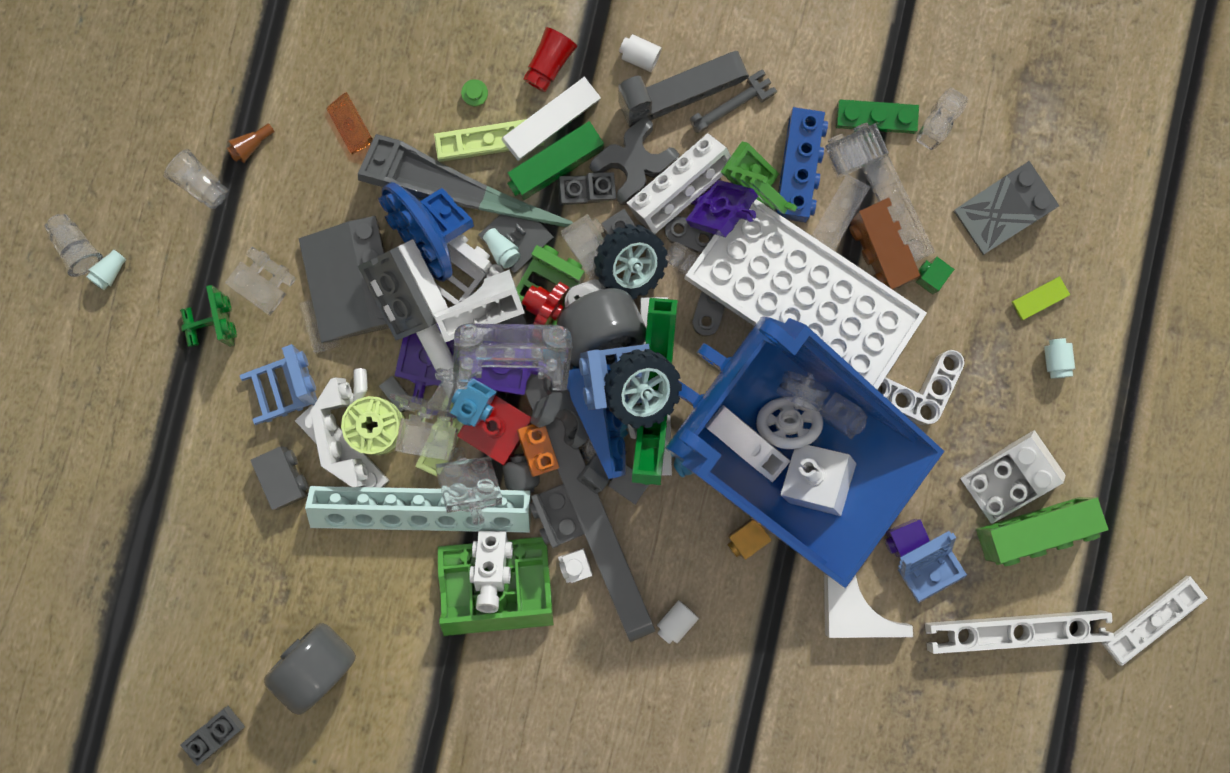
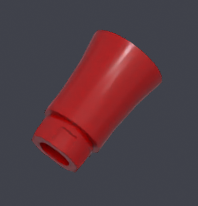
(549, 59)

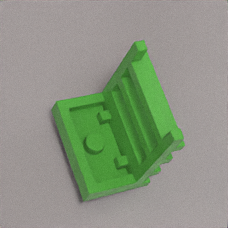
(751, 170)
(552, 268)

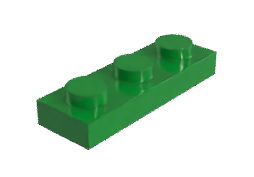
(887, 116)

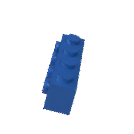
(800, 162)

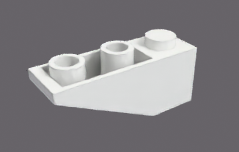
(747, 443)

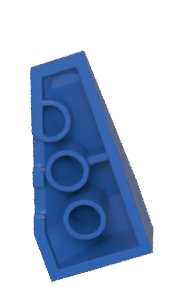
(601, 428)

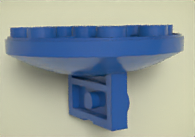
(427, 222)

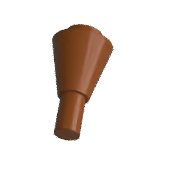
(243, 146)

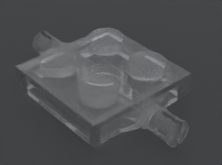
(468, 485)

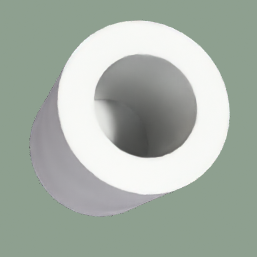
(640, 52)
(676, 623)

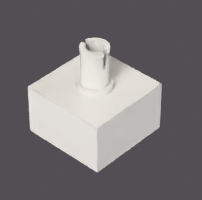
(818, 479)

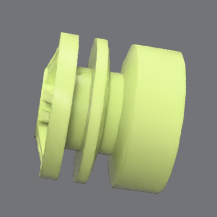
(384, 436)

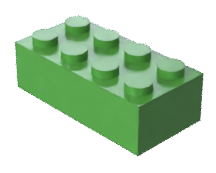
(1042, 530)

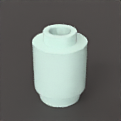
(1059, 358)

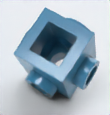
(473, 403)

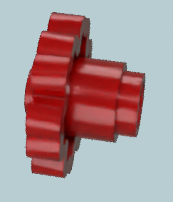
(545, 304)

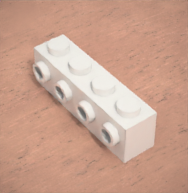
(680, 184)

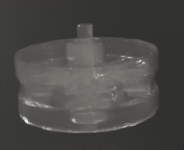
(803, 391)

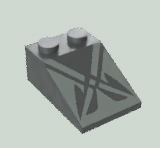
(1006, 207)

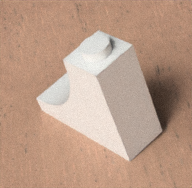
(490, 304)
(851, 617)

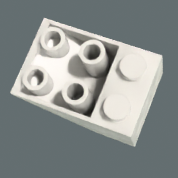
(1014, 477)

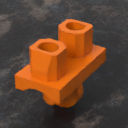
(537, 449)

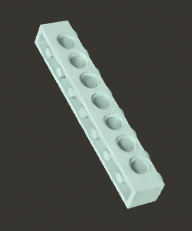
(410, 510)

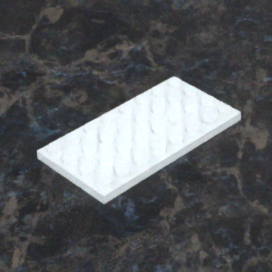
(786, 273)

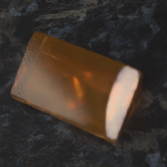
(349, 123)

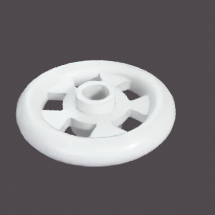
(789, 423)

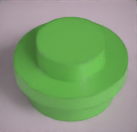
(474, 92)

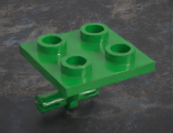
(220, 307)

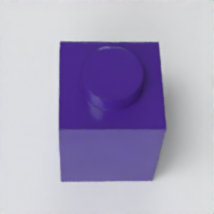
(906, 537)

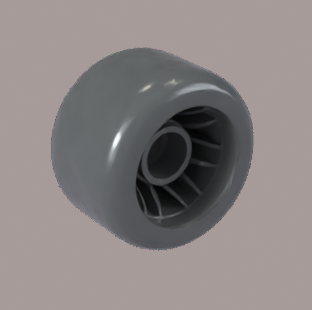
(603, 322)
(309, 668)

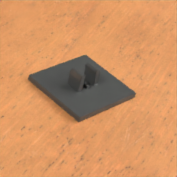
(522, 233)

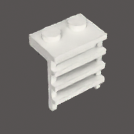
(471, 261)

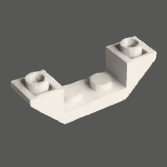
(335, 395)

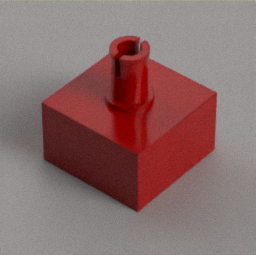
(499, 433)

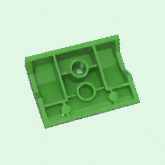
(521, 605)

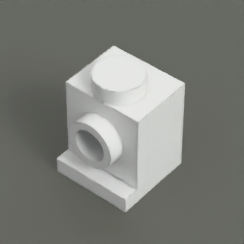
(575, 566)

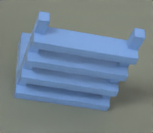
(594, 368)
(298, 379)
(931, 567)

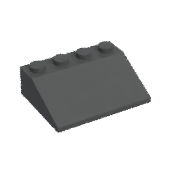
(337, 288)

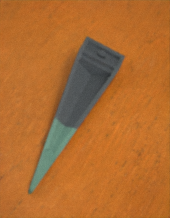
(421, 175)

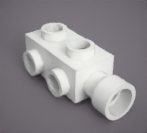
(490, 552)

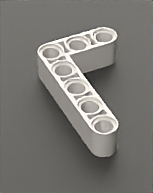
(926, 395)

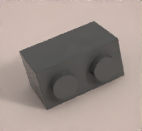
(280, 477)

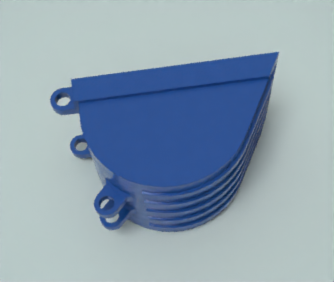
(888, 453)

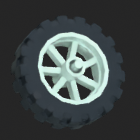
(614, 250)
(663, 399)

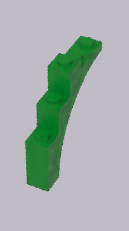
(651, 440)

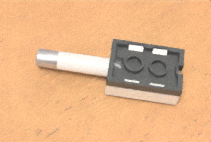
(409, 299)

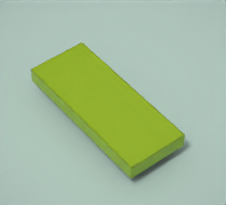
(1040, 298)

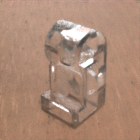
(681, 258)

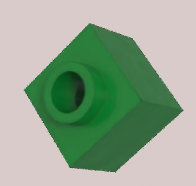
(934, 275)

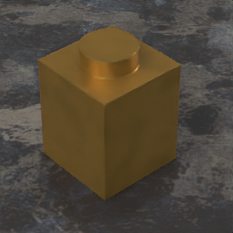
(748, 539)

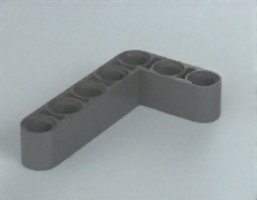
(680, 89)

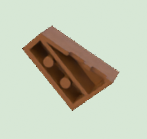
(883, 245)

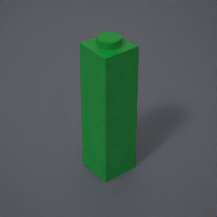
(555, 161)

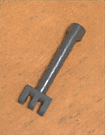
(756, 89)

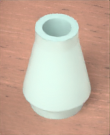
(502, 249)
(106, 270)

